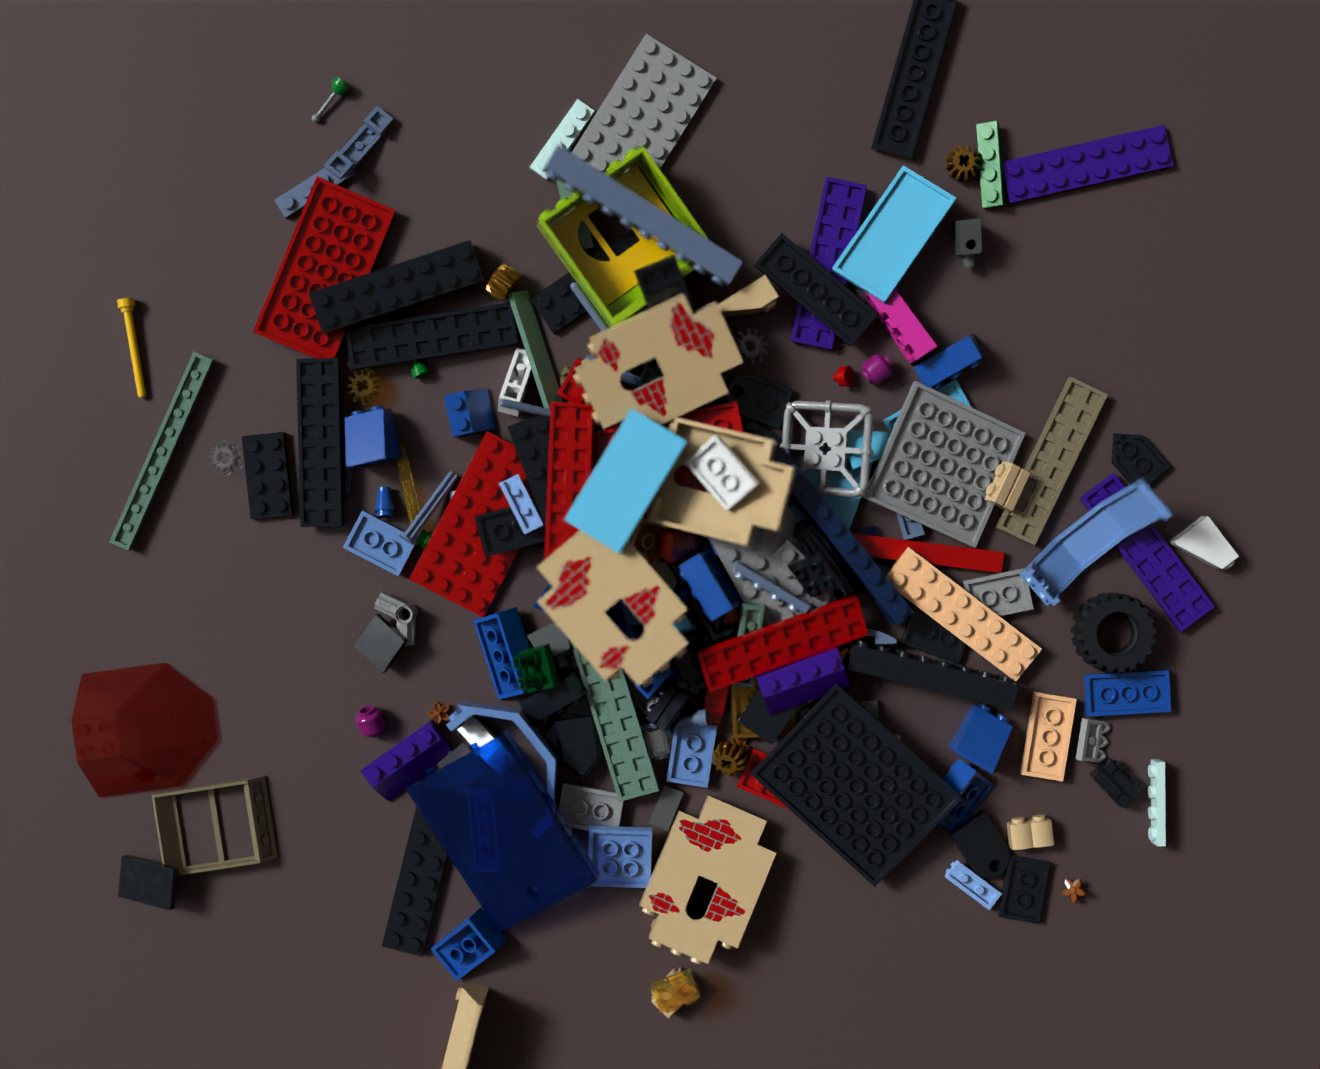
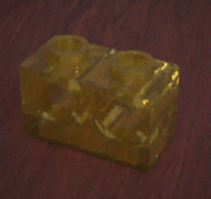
(672, 985)

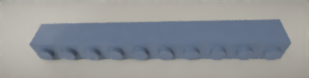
(641, 215)

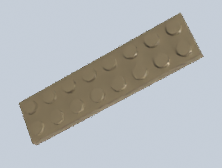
(1053, 459)

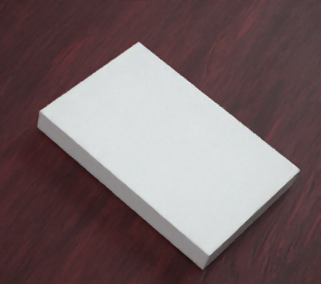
(722, 472)

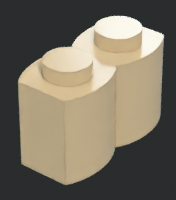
(1030, 833)

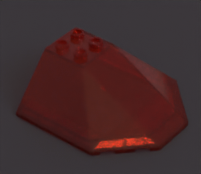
(140, 728)

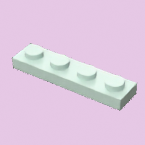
(564, 135)
(1157, 811)

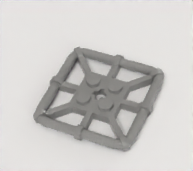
(838, 441)

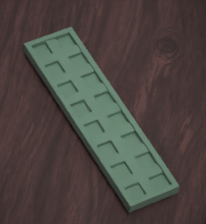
(619, 732)

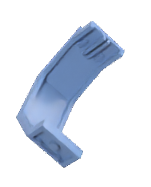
(1091, 538)
(517, 715)

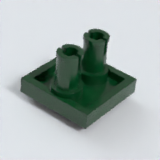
(537, 668)

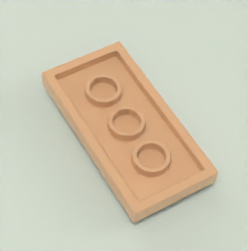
(1048, 736)

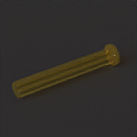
(407, 485)

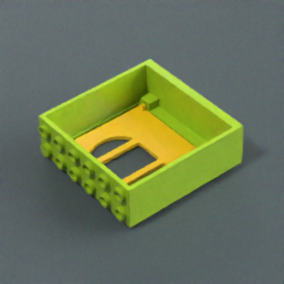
(610, 279)

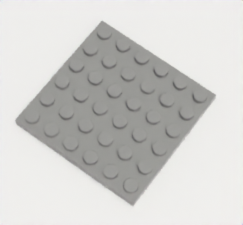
(942, 464)

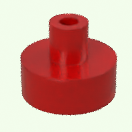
(844, 376)

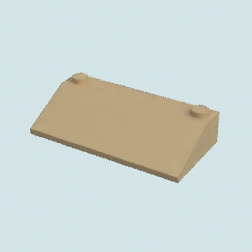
(468, 1012)

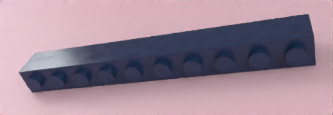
(857, 559)

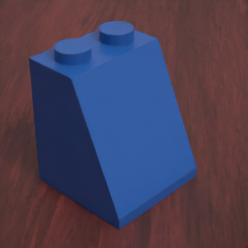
(371, 437)
(981, 737)

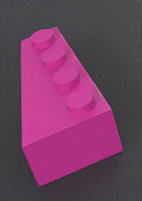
(902, 326)

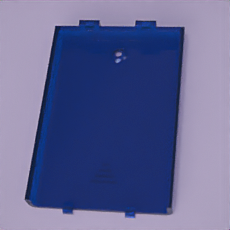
(503, 831)

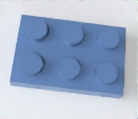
(379, 543)
(691, 754)

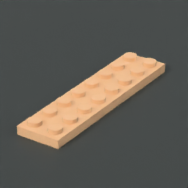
(962, 614)

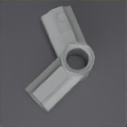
(394, 607)

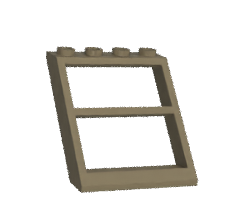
(259, 816)

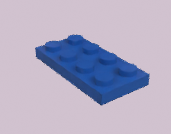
(1127, 693)

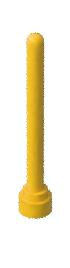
(127, 307)

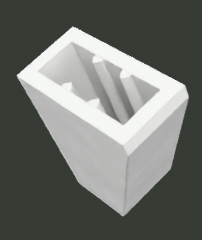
(1206, 544)

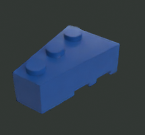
(950, 362)

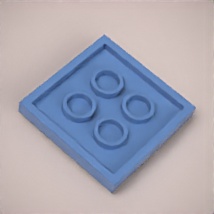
(621, 855)

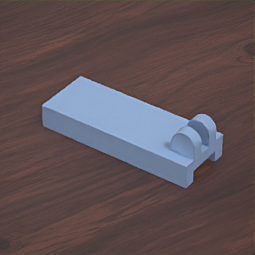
(521, 504)
(972, 884)

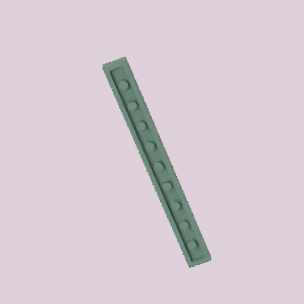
(161, 451)

